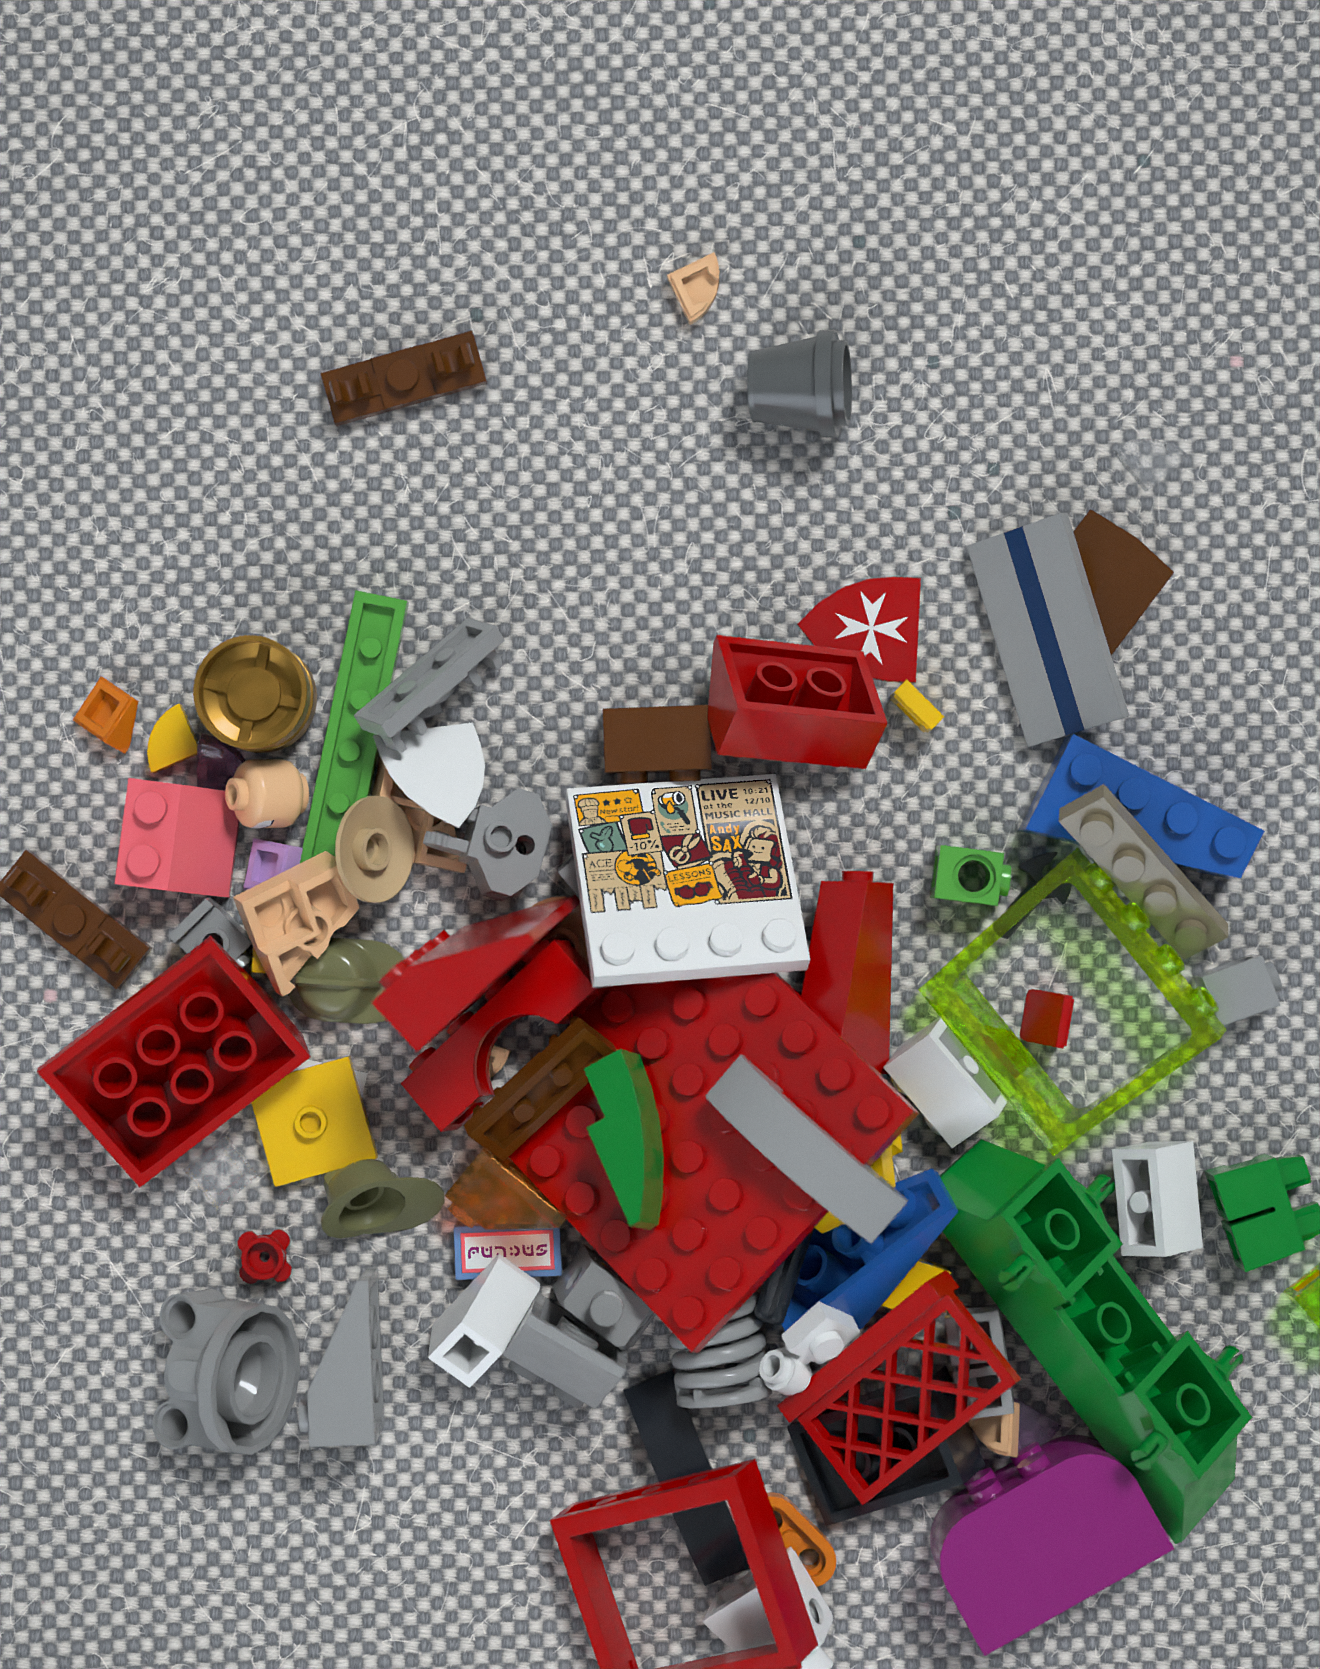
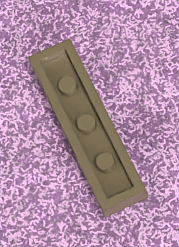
(1143, 871)

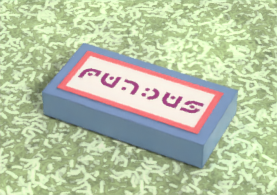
(531, 1250)

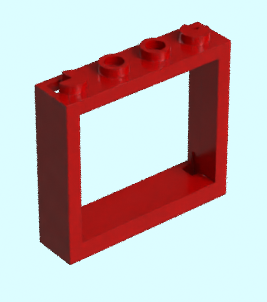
(761, 1541)

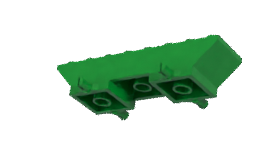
(1052, 1272)

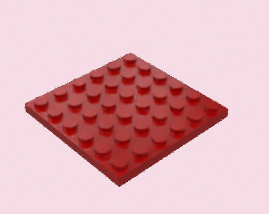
(723, 1203)

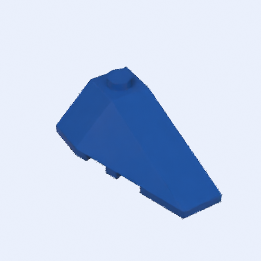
(861, 1275)

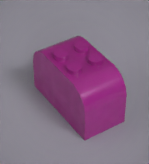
(1042, 1537)

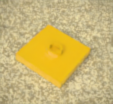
(314, 1122)

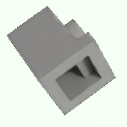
(212, 918)

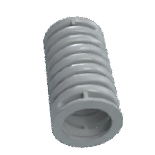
(697, 1386)

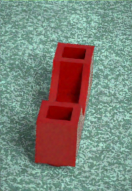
(456, 1075)

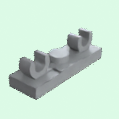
(431, 681)

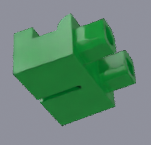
(1258, 1210)

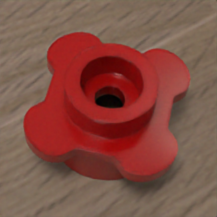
(253, 1267)

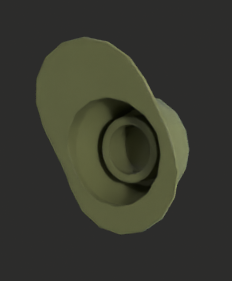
(344, 981)
(375, 1200)

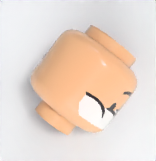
(267, 793)

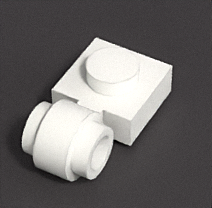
(814, 1338)

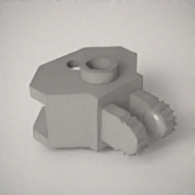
(492, 840)

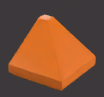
(109, 714)

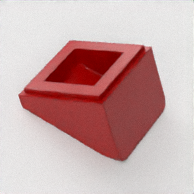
(1046, 1018)

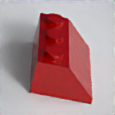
(793, 703)

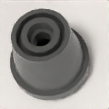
(802, 384)

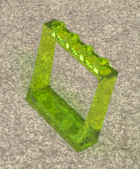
(1008, 1060)

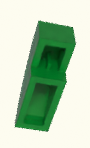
(629, 1135)

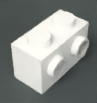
(945, 1083)
(1157, 1198)

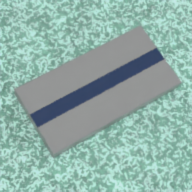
(1047, 630)

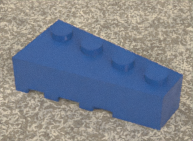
(1183, 825)

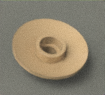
(374, 849)

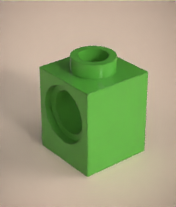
(946, 869)

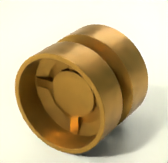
(254, 694)

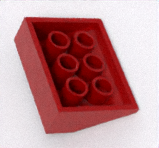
(457, 970)
(176, 1061)

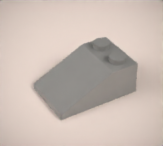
(566, 1354)
(347, 1390)

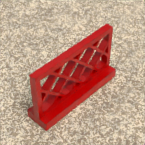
(880, 1345)

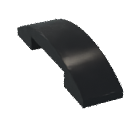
(678, 1452)

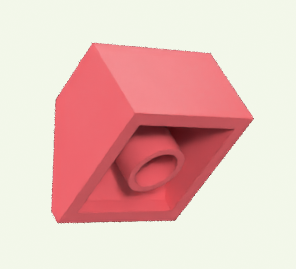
(177, 839)

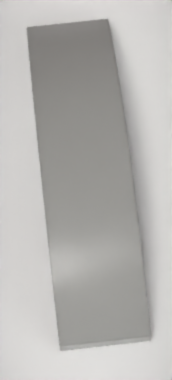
(805, 1150)

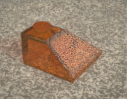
(500, 1197)

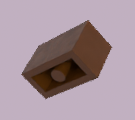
(656, 741)

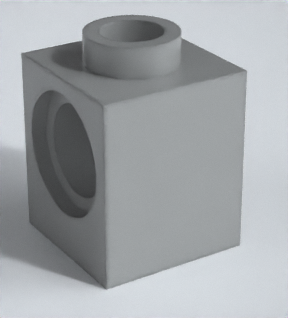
(1242, 987)

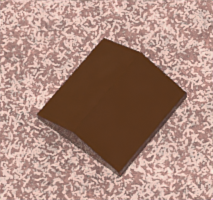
(1120, 573)

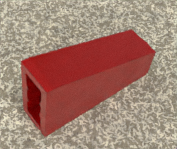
(853, 962)

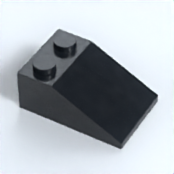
(943, 1468)

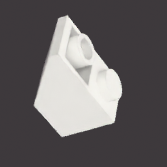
(482, 1320)

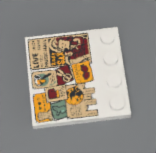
(685, 880)

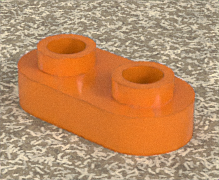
(803, 1534)

